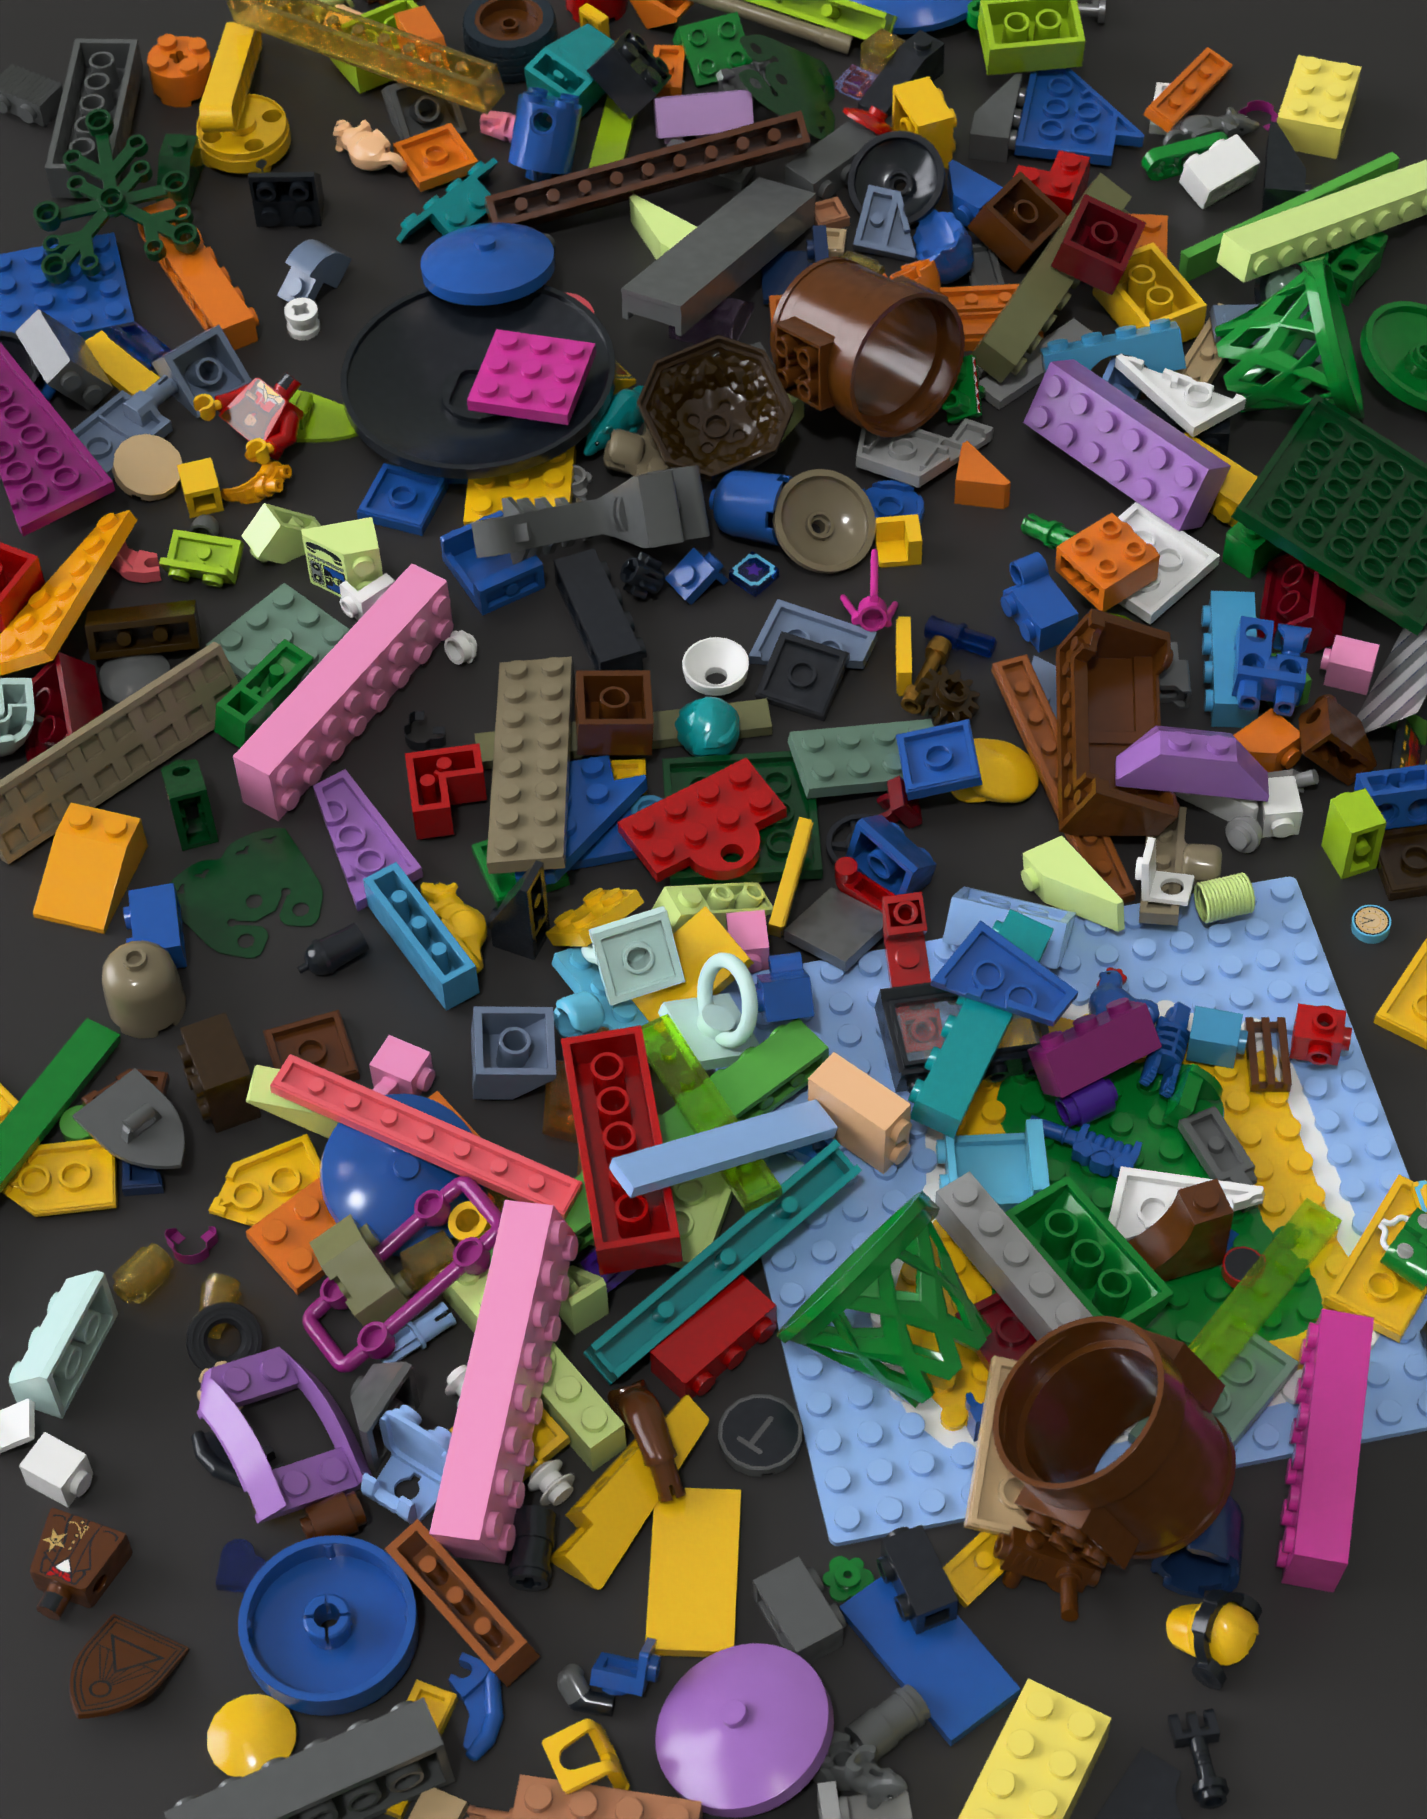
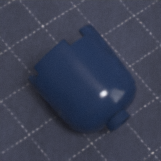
(1209, 1560)

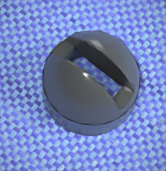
(206, 525)

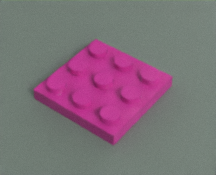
(531, 377)

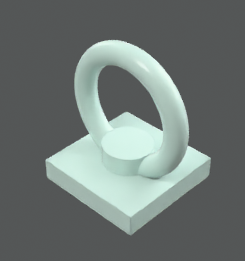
(635, 955)
(713, 1022)

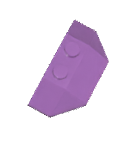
(1192, 764)

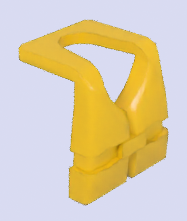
(576, 1779)

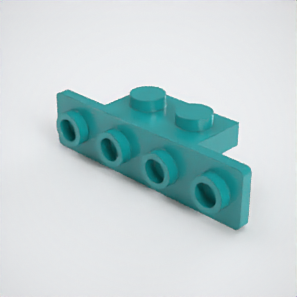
(458, 208)

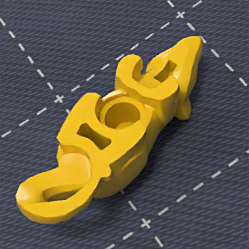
(462, 920)

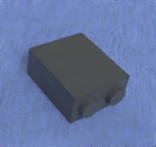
(64, 360)

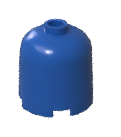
(746, 504)

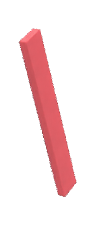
(424, 1135)

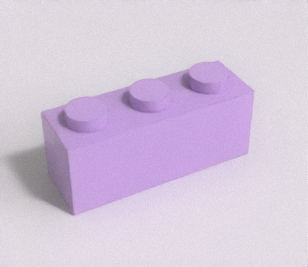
(701, 113)

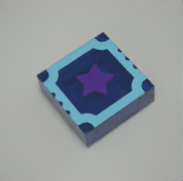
(753, 574)

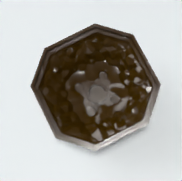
(715, 407)

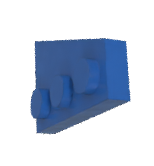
(1004, 977)

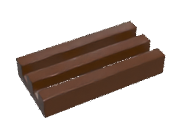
(1266, 1028)

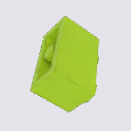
(1353, 833)

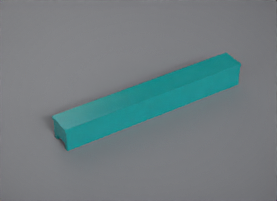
(720, 1263)

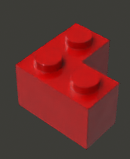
(1064, 181)
(441, 780)

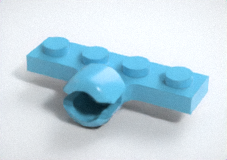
(588, 1006)

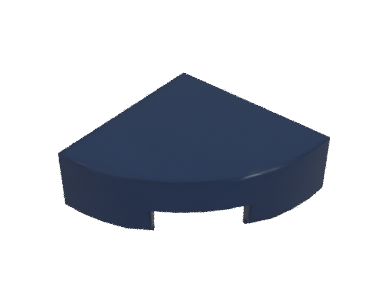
(140, 1180)

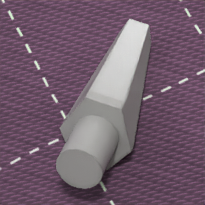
(1302, 779)

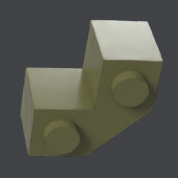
(351, 1260)

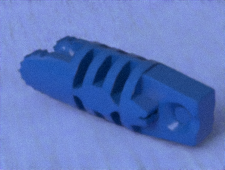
(1168, 1059)

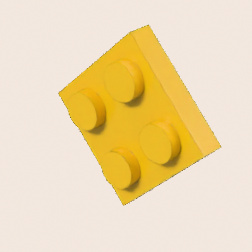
(598, 909)

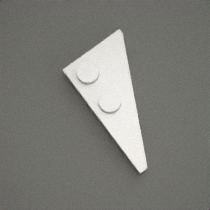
(1185, 400)
(1146, 1195)

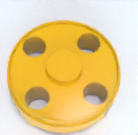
(255, 146)

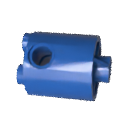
(541, 145)

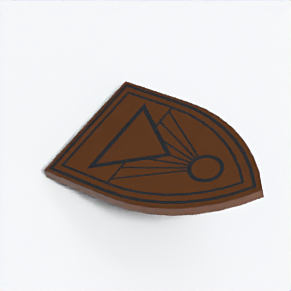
(121, 1668)

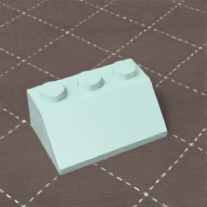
(65, 1344)

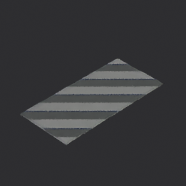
(1400, 683)

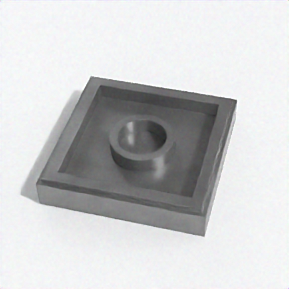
(836, 929)

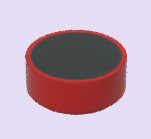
(1237, 1264)

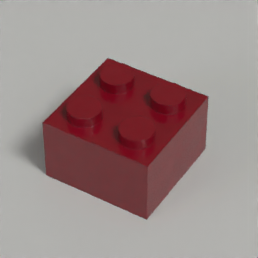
(1098, 244)

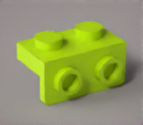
(203, 557)

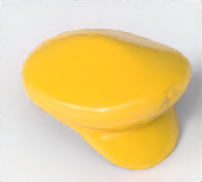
(1005, 774)

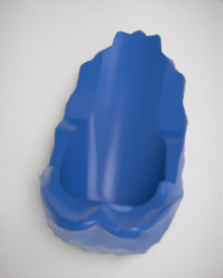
(947, 243)

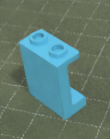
(1005, 1164)

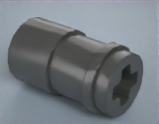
(889, 1721)

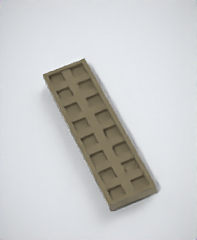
(113, 750)
(531, 765)

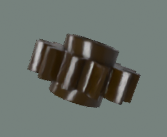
(946, 696)

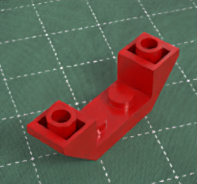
(904, 939)

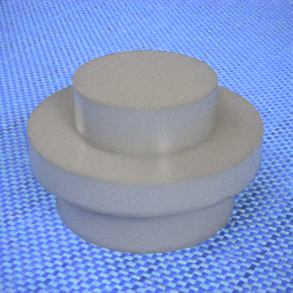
(1244, 834)

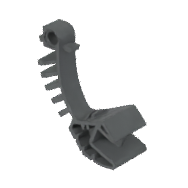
(644, 511)

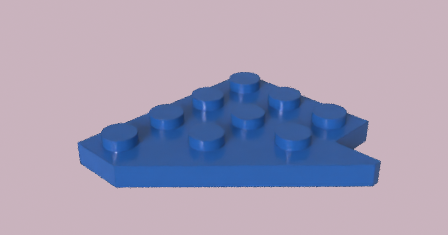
(1072, 118)
(593, 807)

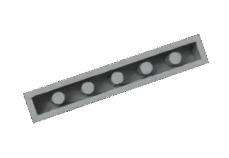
(1006, 1257)

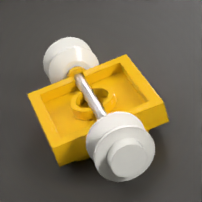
(547, 1440)

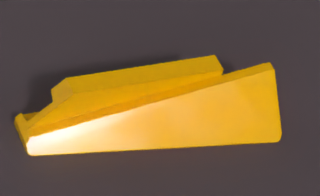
(621, 1502)

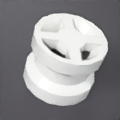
(302, 319)

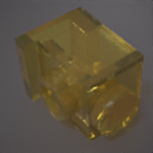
(426, 1259)

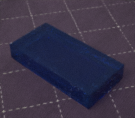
(138, 343)

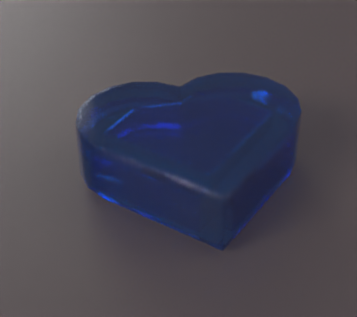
(237, 1566)

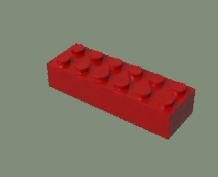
(612, 1118)

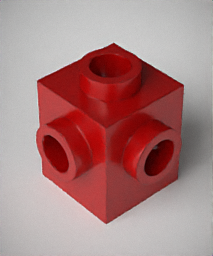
(1319, 1034)

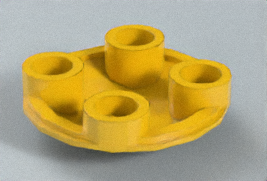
(250, 1734)

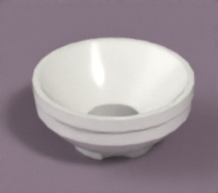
(715, 656)

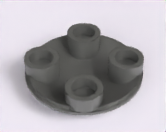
(128, 674)

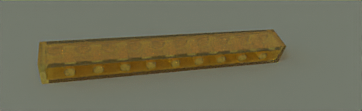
(376, 49)

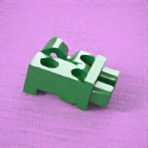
(1354, 264)

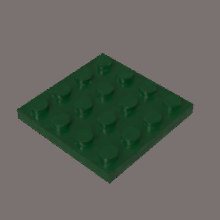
(776, 839)

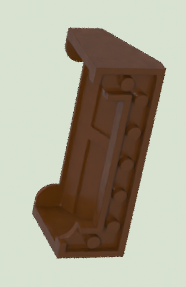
(1104, 705)

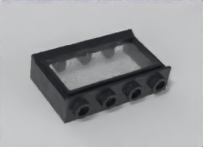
(912, 1025)

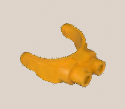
(263, 484)

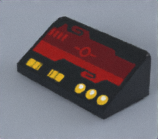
(1406, 746)

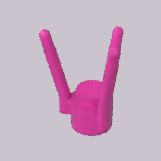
(872, 610)

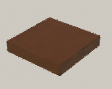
(316, 1040)

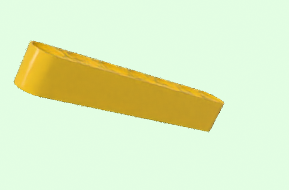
(230, 79)

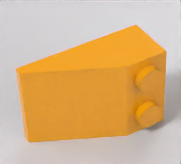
(89, 867)

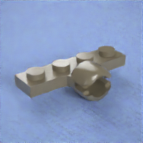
(632, 453)
(1177, 856)

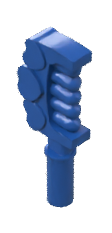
(1101, 1154)

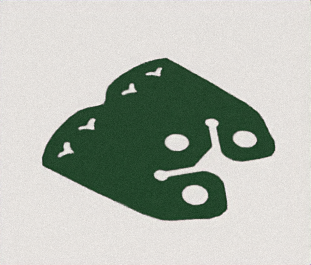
(802, 85)
(233, 878)

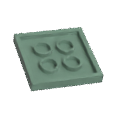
(276, 618)

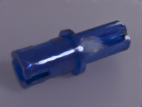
(961, 636)

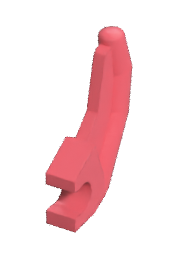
(137, 566)

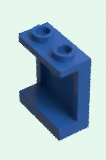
(493, 579)

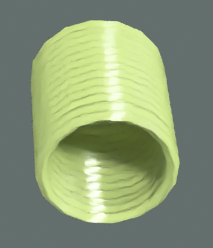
(1224, 897)

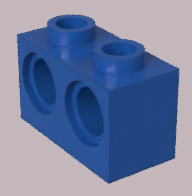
(1398, 794)

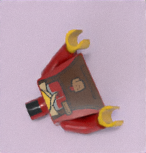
(259, 414)

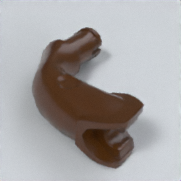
(647, 1422)

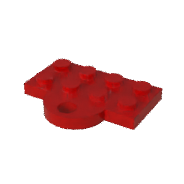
(705, 824)

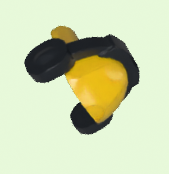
(1215, 1632)

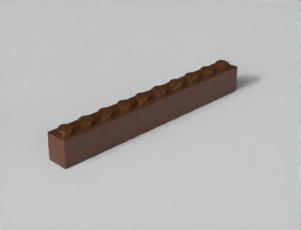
(650, 172)

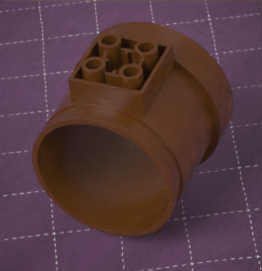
(867, 345)
(1067, 1408)

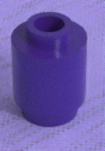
(1087, 1103)

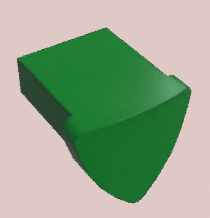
(1191, 1085)

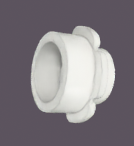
(460, 647)

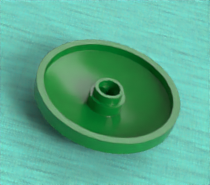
(1396, 350)

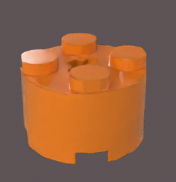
(179, 69)

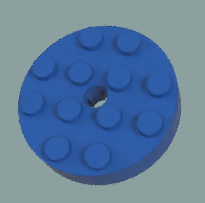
(365, 1648)

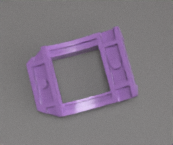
(295, 1484)

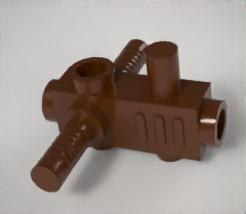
(1032, 1556)

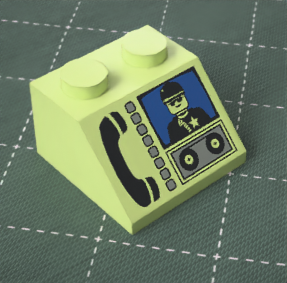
(342, 554)

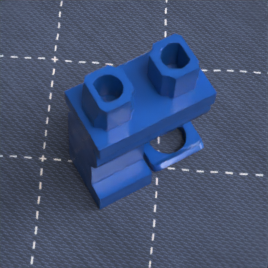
(1265, 676)

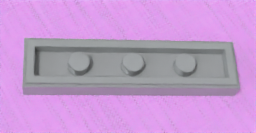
(1032, 372)

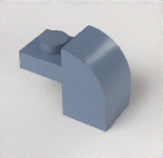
(311, 266)

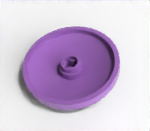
(744, 1730)

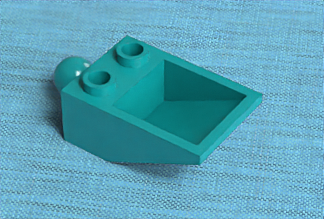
(564, 66)

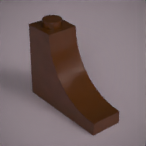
(1189, 1234)

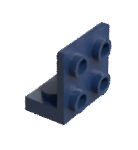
(787, 265)

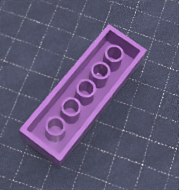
(1126, 444)

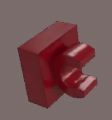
(898, 804)

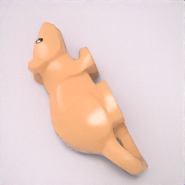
(366, 148)

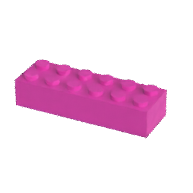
(1325, 1451)

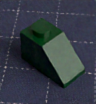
(181, 154)

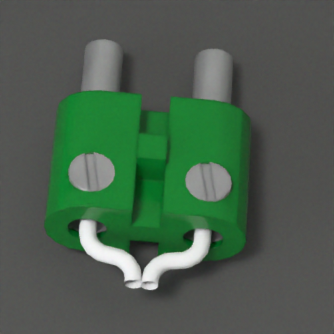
(1409, 1249)

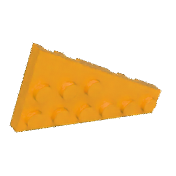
(53, 610)

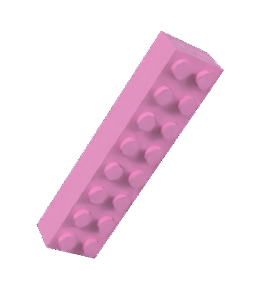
(344, 692)
(504, 1383)

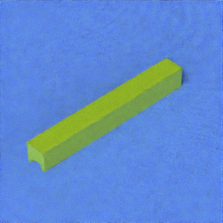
(835, 14)

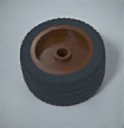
(508, 33)

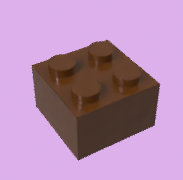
(1017, 221)
(613, 712)

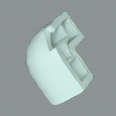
(16, 713)

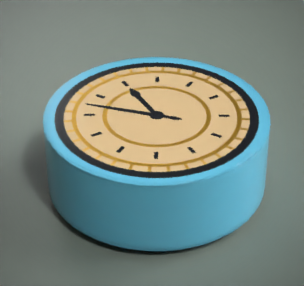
(1371, 924)

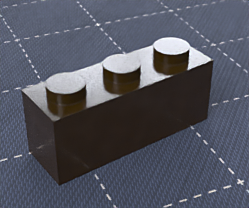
(143, 629)

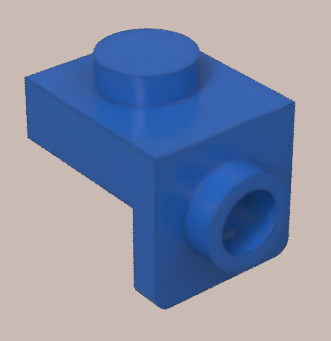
(695, 575)
(626, 1675)

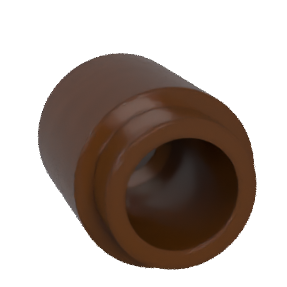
(334, 1515)

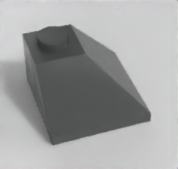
(381, 1390)

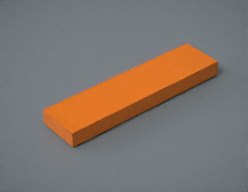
(1188, 90)

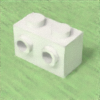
(1219, 171)

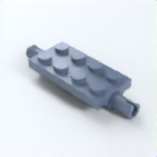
(124, 418)

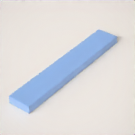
(722, 1148)

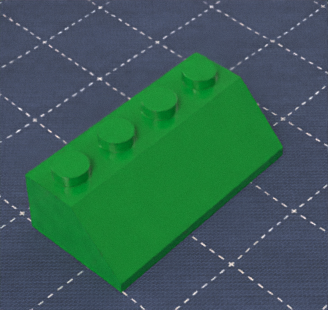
(1090, 1254)

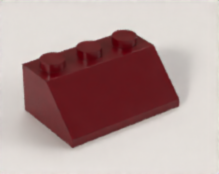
(1303, 599)
(64, 701)

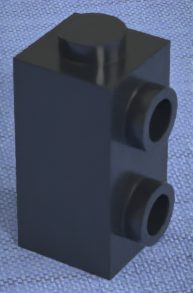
(918, 1579)

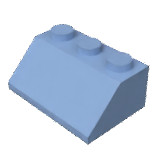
(972, 905)

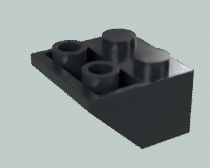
(630, 73)
(287, 198)

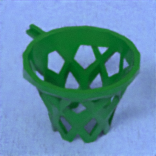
(1281, 338)
(867, 1285)

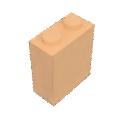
(868, 1115)

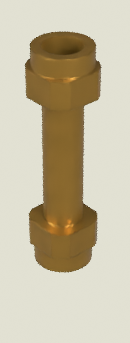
(935, 654)

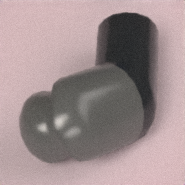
(579, 1694)

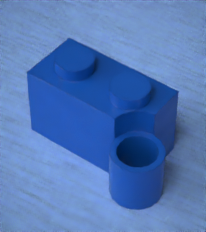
(1038, 603)
(785, 990)

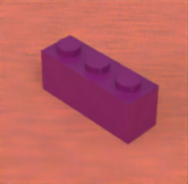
(1094, 1047)

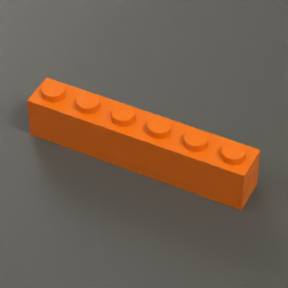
(206, 287)

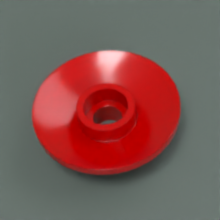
(872, 119)

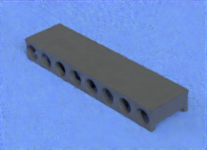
(719, 255)

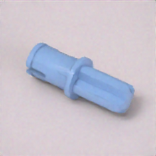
(420, 1331)

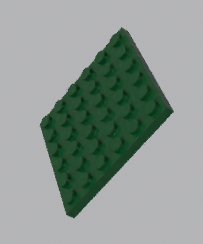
(1347, 510)

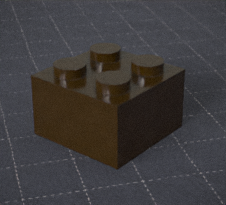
(217, 1072)

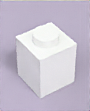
(1283, 811)
(57, 1470)

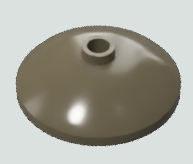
(837, 508)

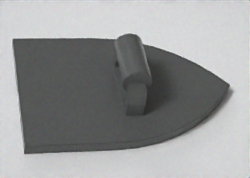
(135, 1123)

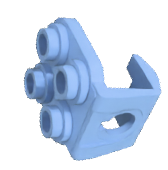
(412, 1454)

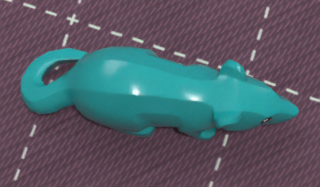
(620, 414)

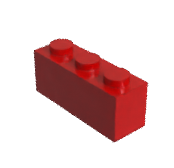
(714, 1339)

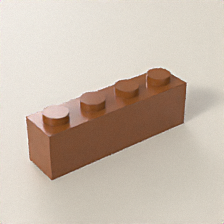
(462, 1603)

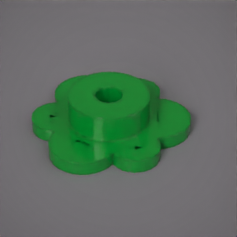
(842, 1588)

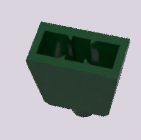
(187, 789)

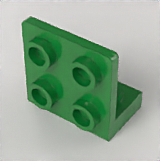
(712, 47)

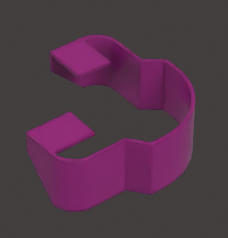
(1260, 105)
(210, 1237)

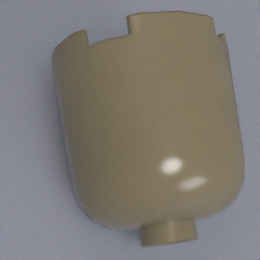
(142, 989)

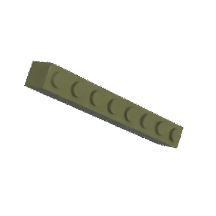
(1037, 297)

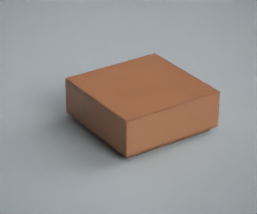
(831, 213)

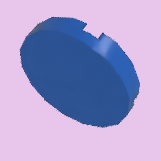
(895, 499)

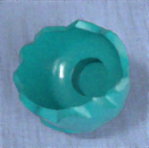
(708, 727)

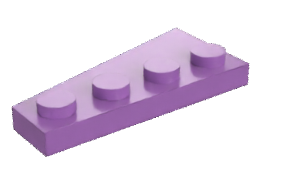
(360, 834)

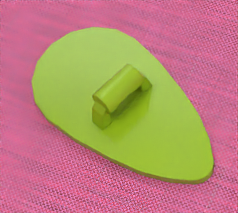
(322, 419)

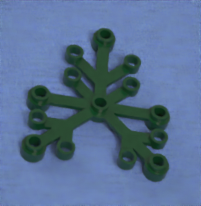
(113, 202)

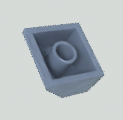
(203, 367)
(511, 1050)

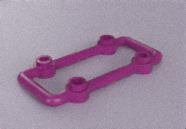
(469, 1257)

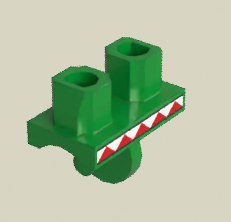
(966, 394)

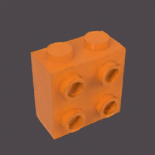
(1107, 562)

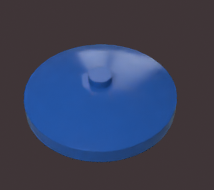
(487, 264)
(381, 1181)

